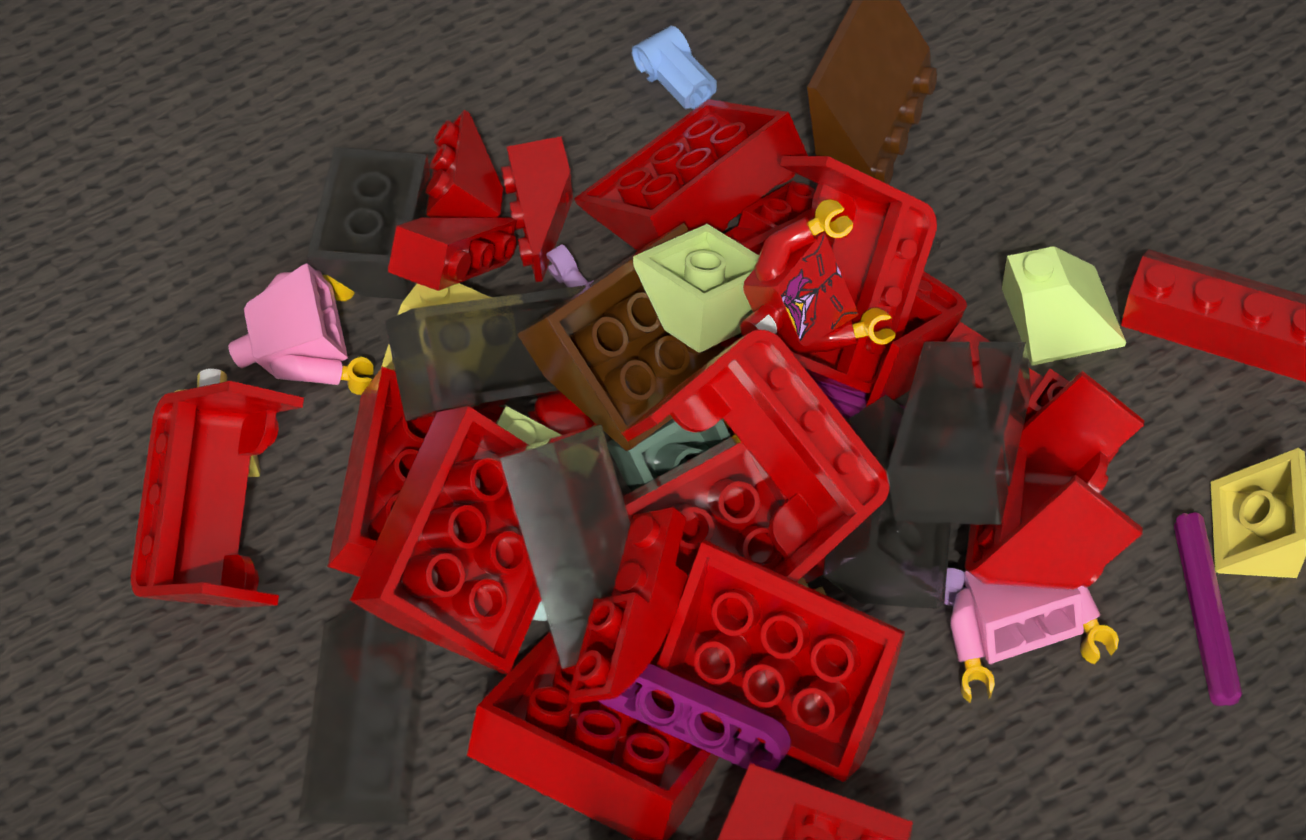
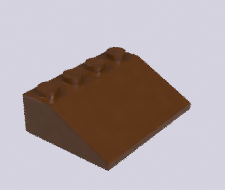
(870, 87)
(612, 350)

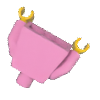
(299, 331)
(1017, 619)

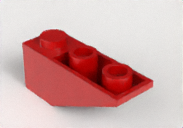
(463, 174)
(543, 193)
(450, 249)

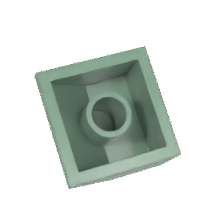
(664, 451)

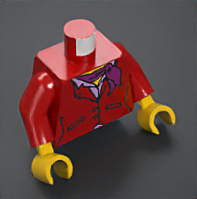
(802, 291)

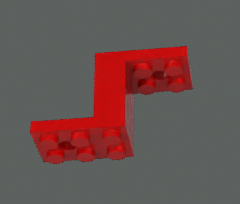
(787, 809)

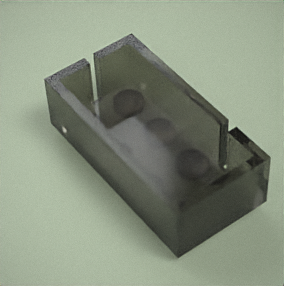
(469, 353)
(960, 439)

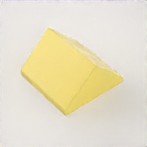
(1261, 518)

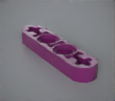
(687, 724)

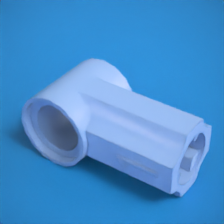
(670, 61)

